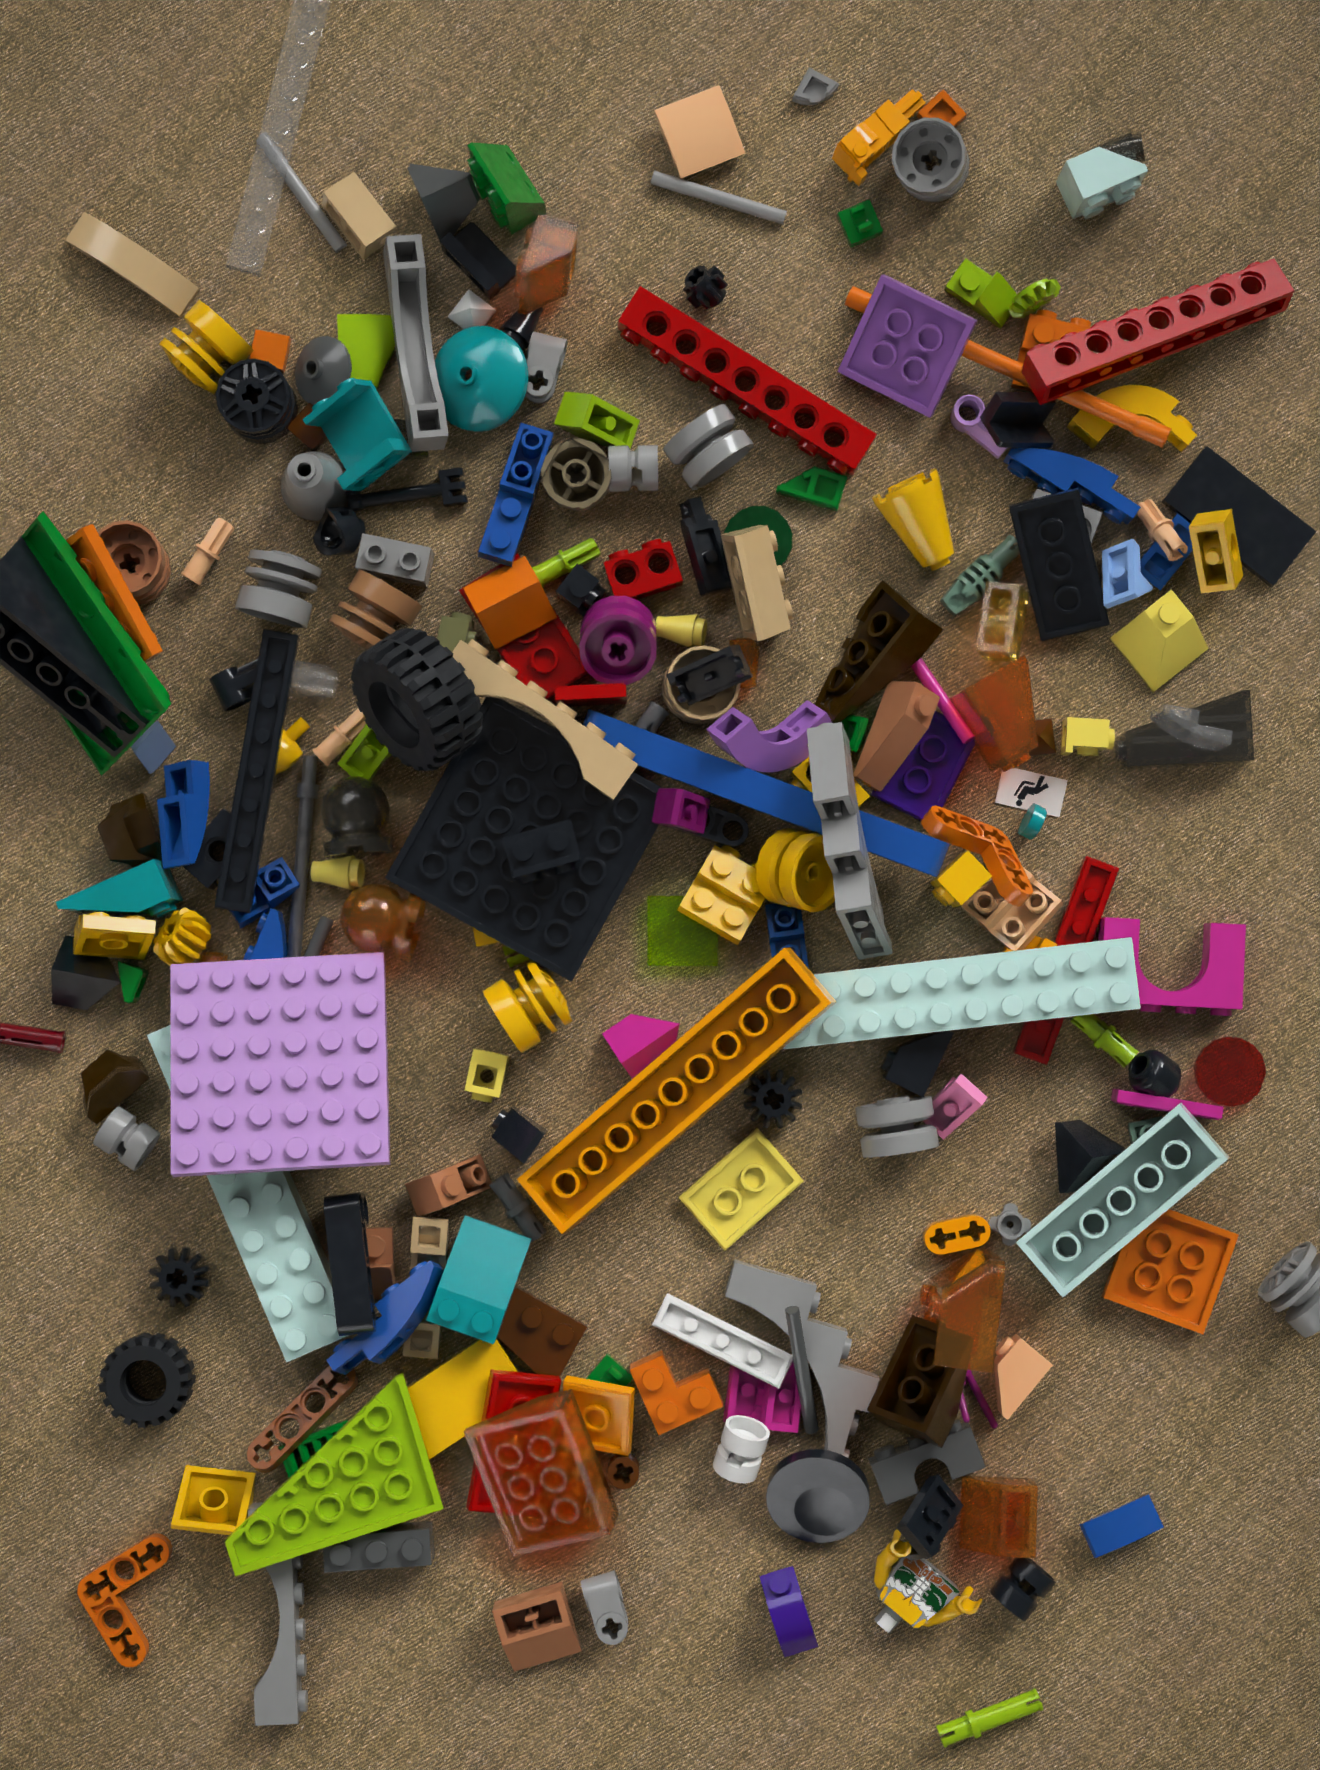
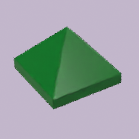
(856, 730)

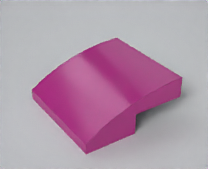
(759, 1400)

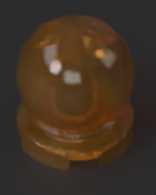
(381, 920)

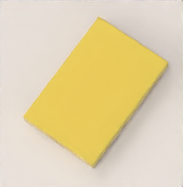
(741, 1189)

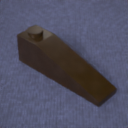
(883, 646)

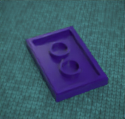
(928, 771)

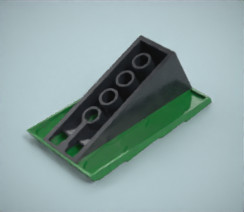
(73, 647)

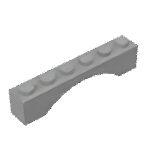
(411, 328)
(279, 1691)

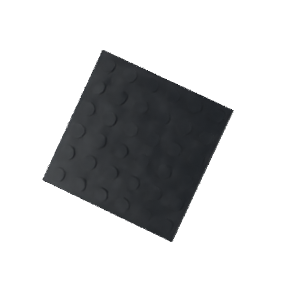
(512, 783)

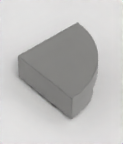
(814, 88)

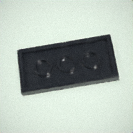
(1265, 529)
(1059, 564)

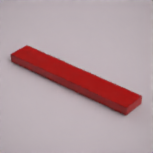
(1076, 926)

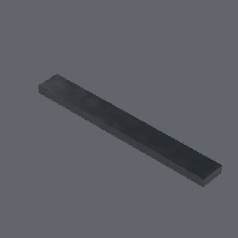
(257, 771)

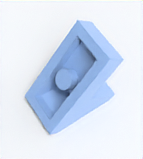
(1122, 574)

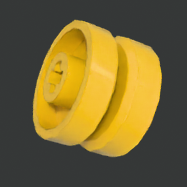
(795, 871)

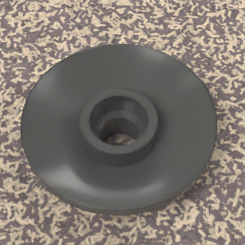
(322, 368)

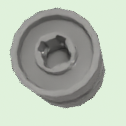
(624, 477)
(126, 1138)

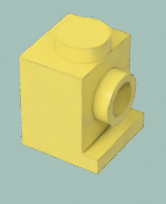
(1086, 736)
(484, 1060)

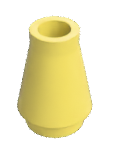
(682, 629)
(340, 872)

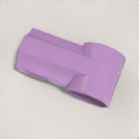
(974, 428)

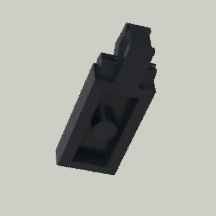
(704, 548)

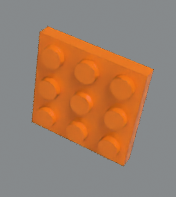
(1172, 1270)

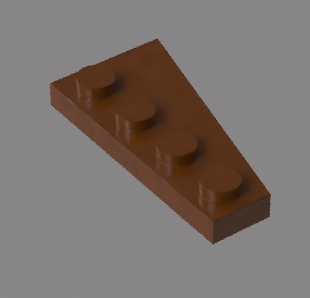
(540, 1333)

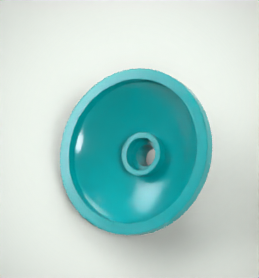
(496, 381)

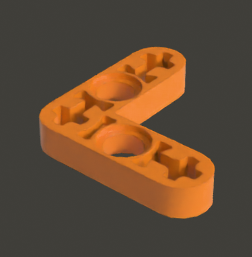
(989, 843)
(112, 1600)

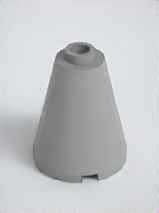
(312, 484)

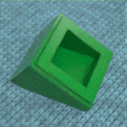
(132, 981)

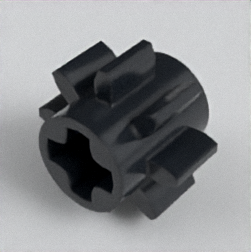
(705, 287)

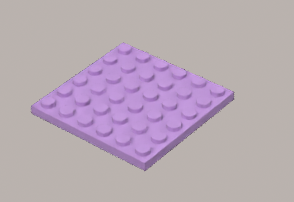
(279, 1065)

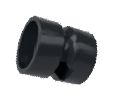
(1014, 1596)

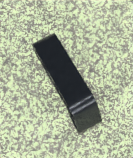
(349, 1262)

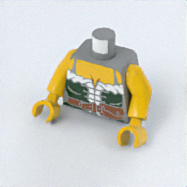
(916, 1590)

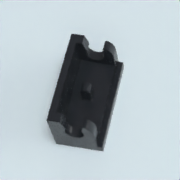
(710, 675)

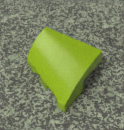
(369, 343)

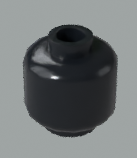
(1154, 1074)

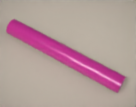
(944, 704)

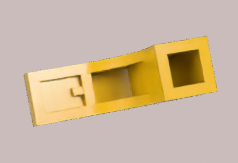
(1141, 401)

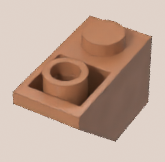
(448, 1185)

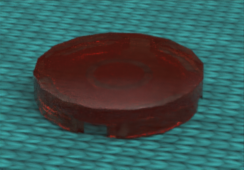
(1229, 1071)

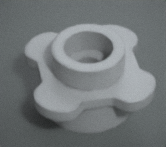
(999, 1224)

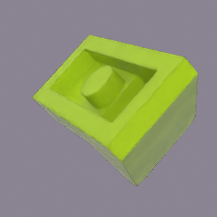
(982, 292)
(364, 755)

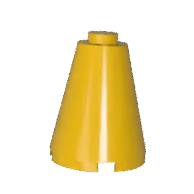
(919, 518)

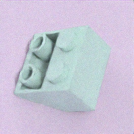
(1097, 180)

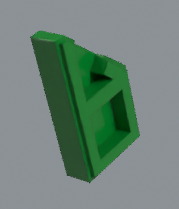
(815, 487)

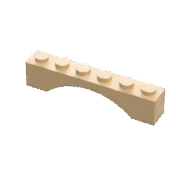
(600, 763)

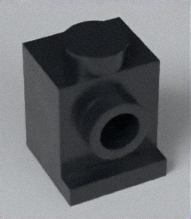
(580, 590)

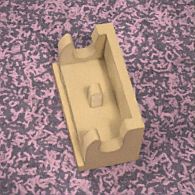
(357, 215)

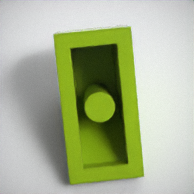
(595, 420)

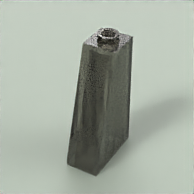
(1155, 748)

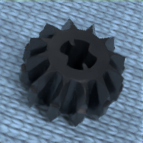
(766, 1108)
(186, 1289)

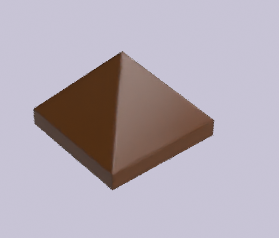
(1045, 737)

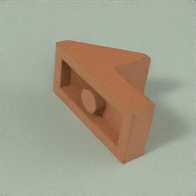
(381, 1258)

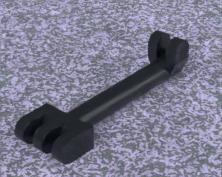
(444, 488)

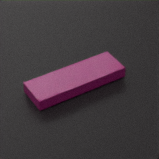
(1165, 1104)

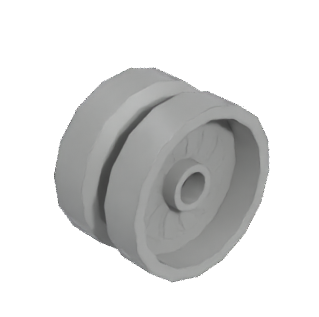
(708, 447)
(896, 1121)

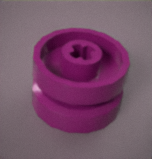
(618, 640)

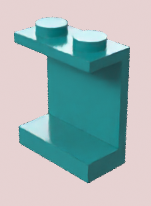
(359, 432)

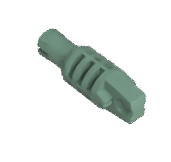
(971, 583)

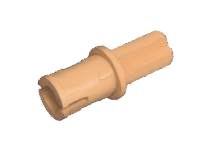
(1161, 530)
(208, 551)
(340, 738)

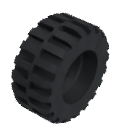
(417, 699)

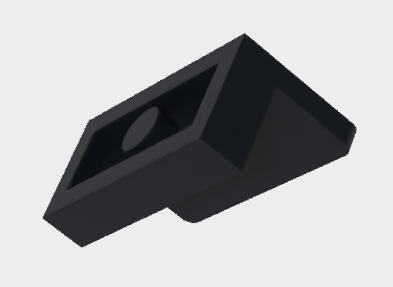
(479, 259)
(1017, 420)

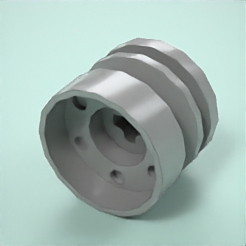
(921, 142)
(278, 588)
(1296, 1285)

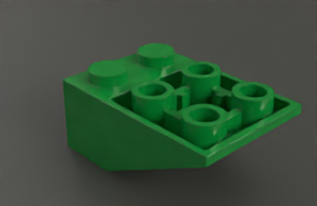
(505, 184)

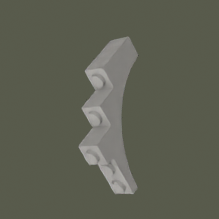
(841, 1386)

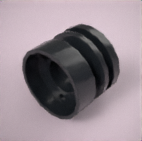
(276, 403)

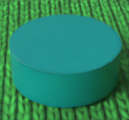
(1032, 821)

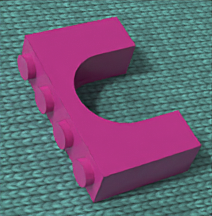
(1219, 978)

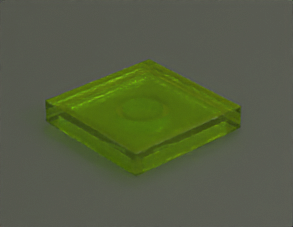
(676, 938)

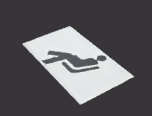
(1023, 788)

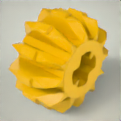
(182, 937)

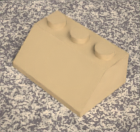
(757, 582)

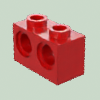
(645, 582)

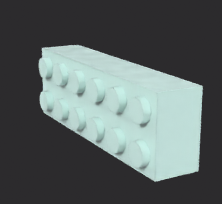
(1122, 1199)

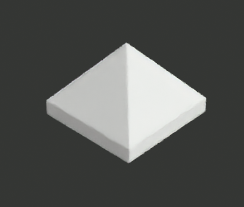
(471, 311)

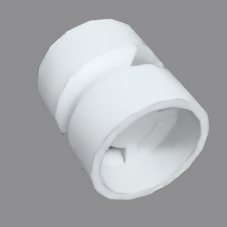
(741, 1449)

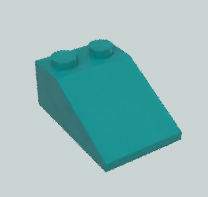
(140, 890)
(479, 1279)

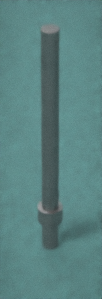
(307, 792)

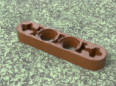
(307, 1420)

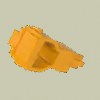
(875, 136)

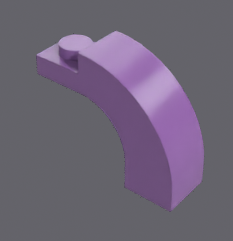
(769, 749)

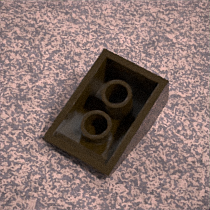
(914, 1392)

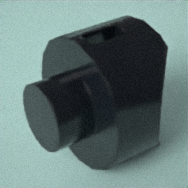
(338, 531)

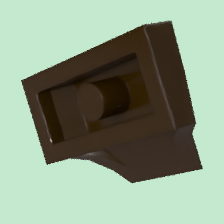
(131, 832)
(110, 1082)

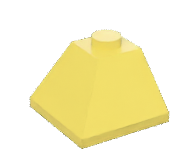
(1161, 641)

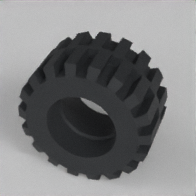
(123, 1397)

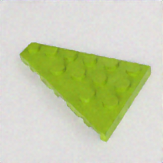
(355, 1484)

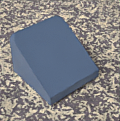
(153, 747)

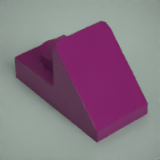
(681, 809)

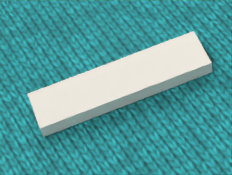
(723, 1340)

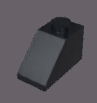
(916, 1062)
(517, 1133)

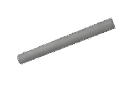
(718, 197)
(314, 210)

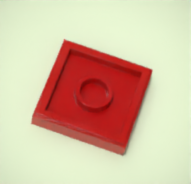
(591, 694)

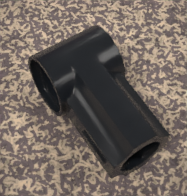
(234, 685)

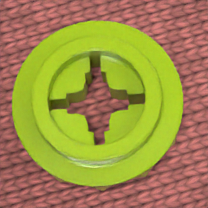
(1034, 297)

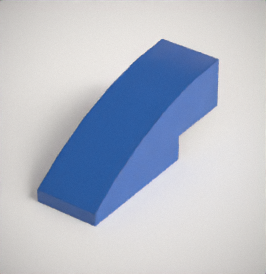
(183, 812)

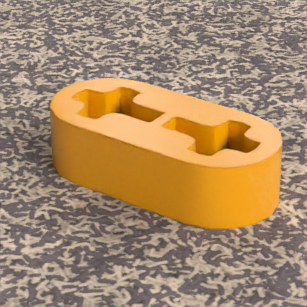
(959, 1242)

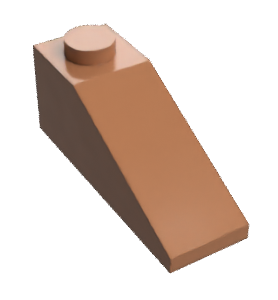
(896, 730)

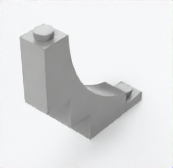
(844, 841)

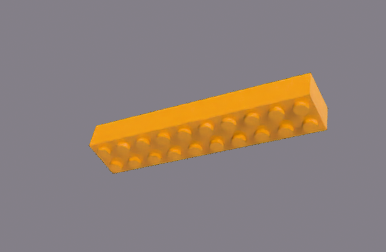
(676, 1090)

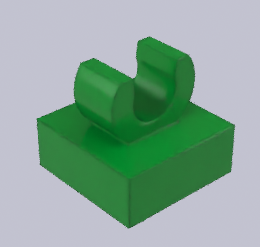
(859, 223)
(610, 1371)

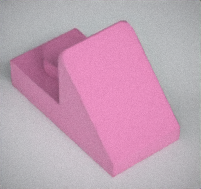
(954, 1105)

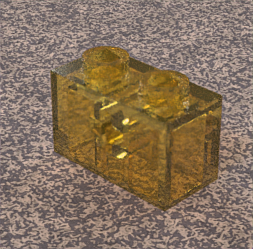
(1002, 621)

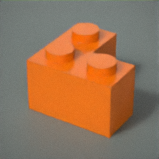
(670, 1401)

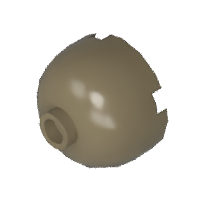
(576, 474)

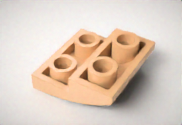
(699, 131)
(1008, 923)

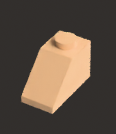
(1016, 1373)

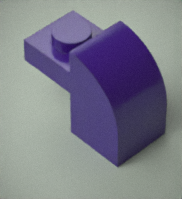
(788, 1611)

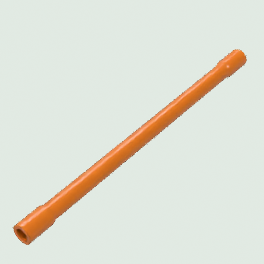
(1138, 425)

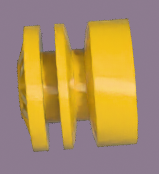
(205, 347)
(528, 1005)

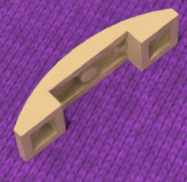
(133, 263)
(428, 1243)

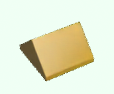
(213, 1500)

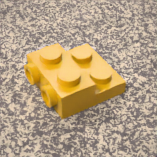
(724, 894)
(113, 936)

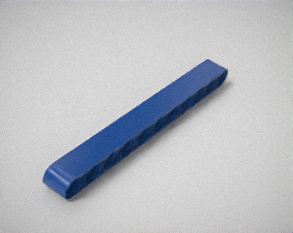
(764, 793)

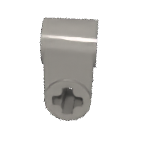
(544, 361)
(605, 1601)

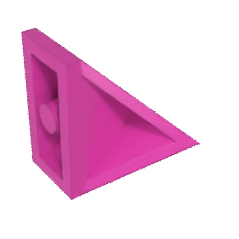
(640, 1041)

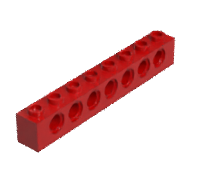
(1240, 300)
(648, 308)

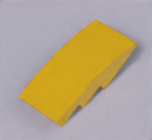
(455, 1394)

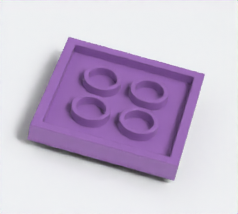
(907, 345)

